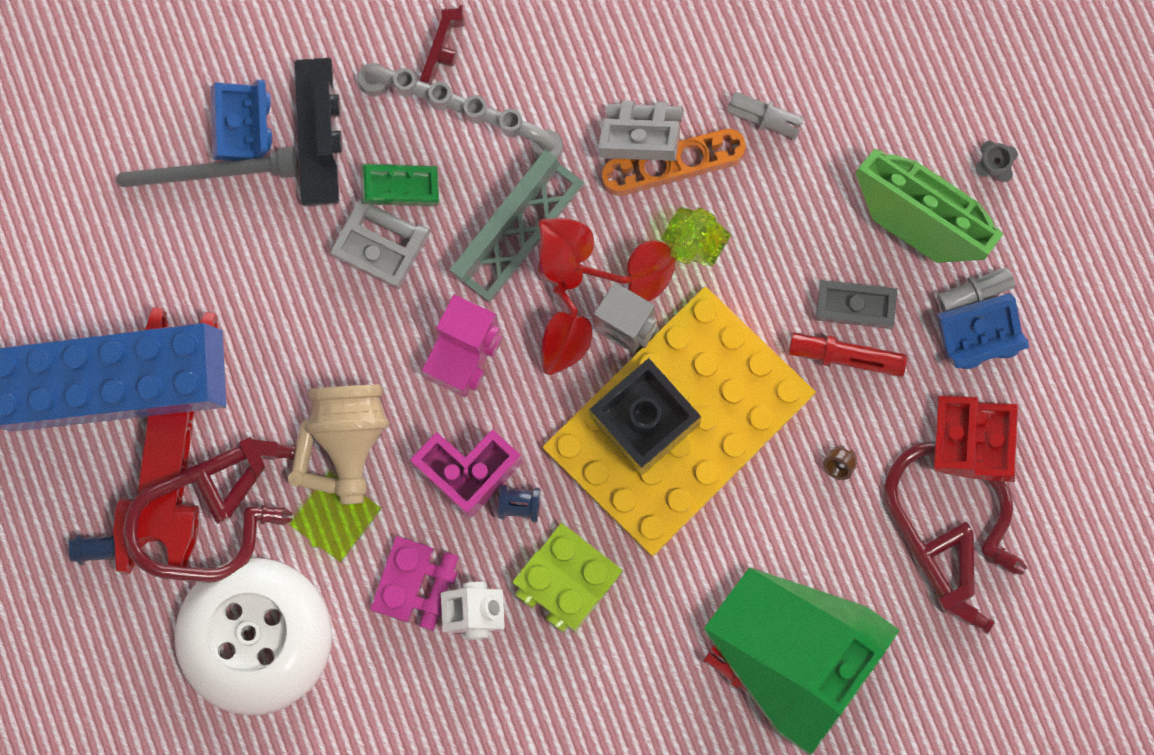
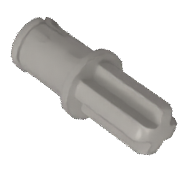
(765, 115)
(977, 290)

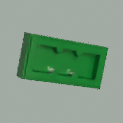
(399, 185)

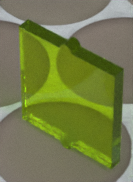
(332, 524)

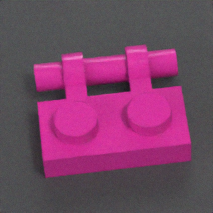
(403, 581)

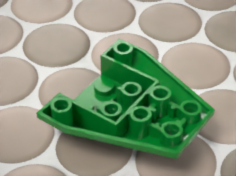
(798, 651)

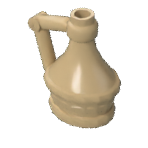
(346, 426)

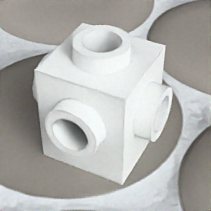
(481, 610)

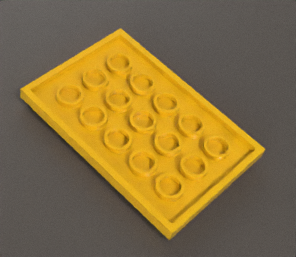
(728, 380)

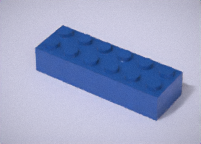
(112, 377)

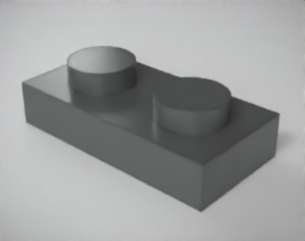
(856, 304)

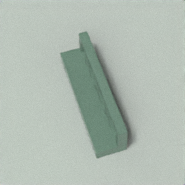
(504, 219)

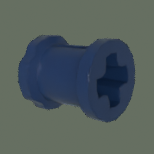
(512, 495)

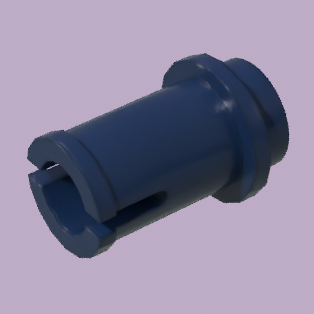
(91, 548)

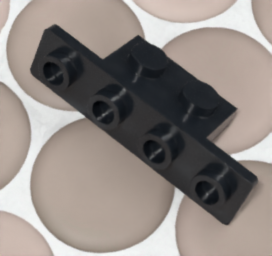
(317, 131)

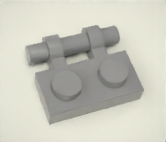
(641, 131)

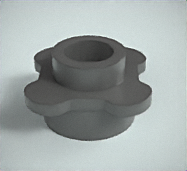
(1004, 153)

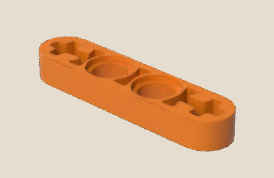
(676, 169)

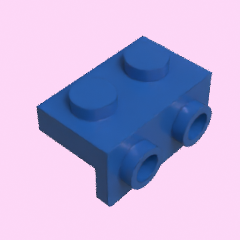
(240, 121)
(982, 332)

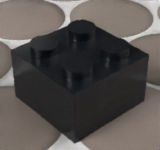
(645, 416)

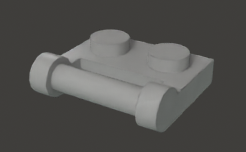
(375, 253)

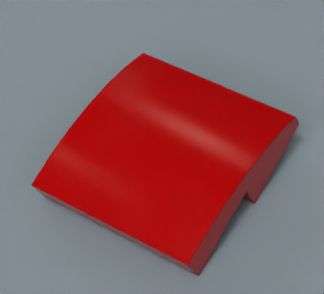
(976, 439)

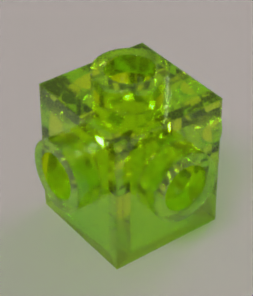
(695, 236)

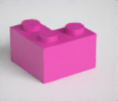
(464, 341)
(468, 479)

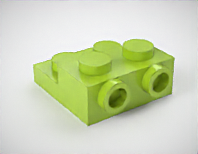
(566, 579)

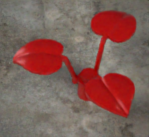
(562, 249)

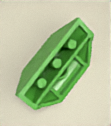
(925, 209)

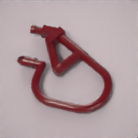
(248, 451)
(952, 601)

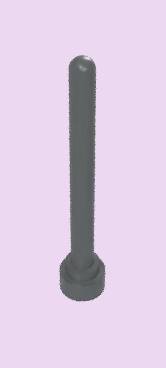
(280, 163)

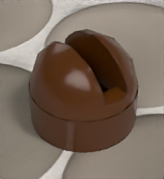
(837, 470)

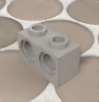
(625, 318)

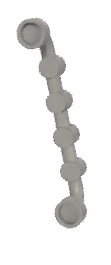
(376, 79)

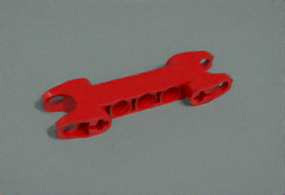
(163, 457)

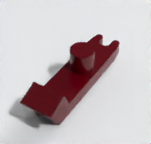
(439, 52)

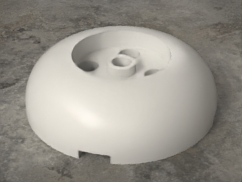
(298, 641)

